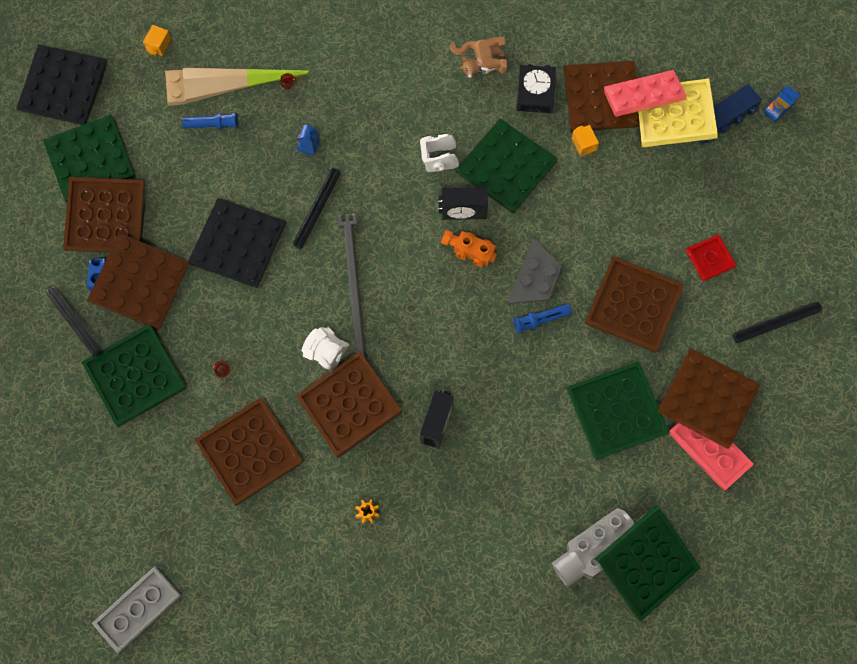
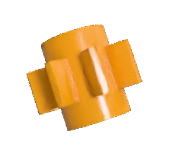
(365, 506)

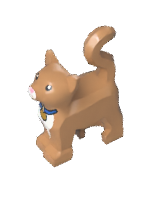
(484, 53)

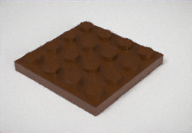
(587, 99)
(100, 211)
(138, 281)
(634, 304)
(709, 398)
(349, 404)
(248, 451)

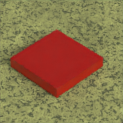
(710, 258)

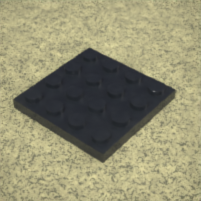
(62, 84)
(237, 242)

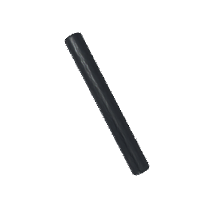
(316, 208)
(777, 322)
(75, 323)

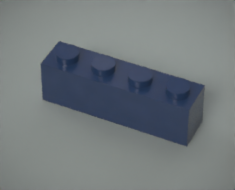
(735, 109)

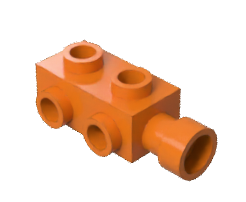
(472, 249)

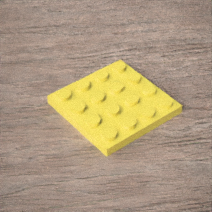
(681, 120)

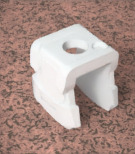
(445, 161)
(324, 347)

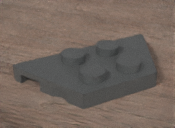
(536, 276)

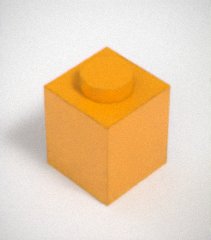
(157, 40)
(585, 140)

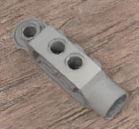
(585, 547)

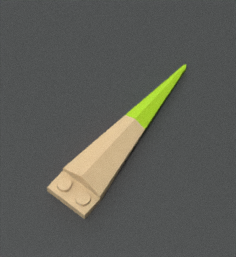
(201, 83)

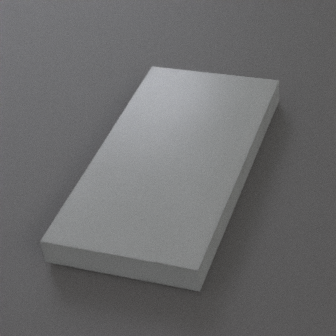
(136, 610)

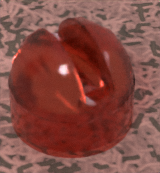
(285, 79)
(224, 369)

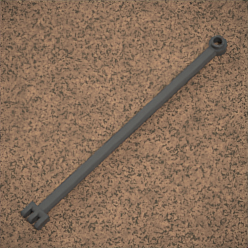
(353, 280)

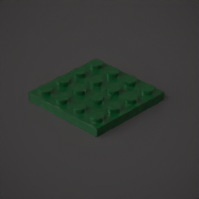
(89, 152)
(506, 165)
(133, 375)
(617, 410)
(647, 563)

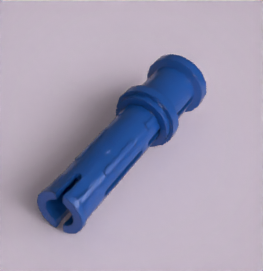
(218, 121)
(533, 323)

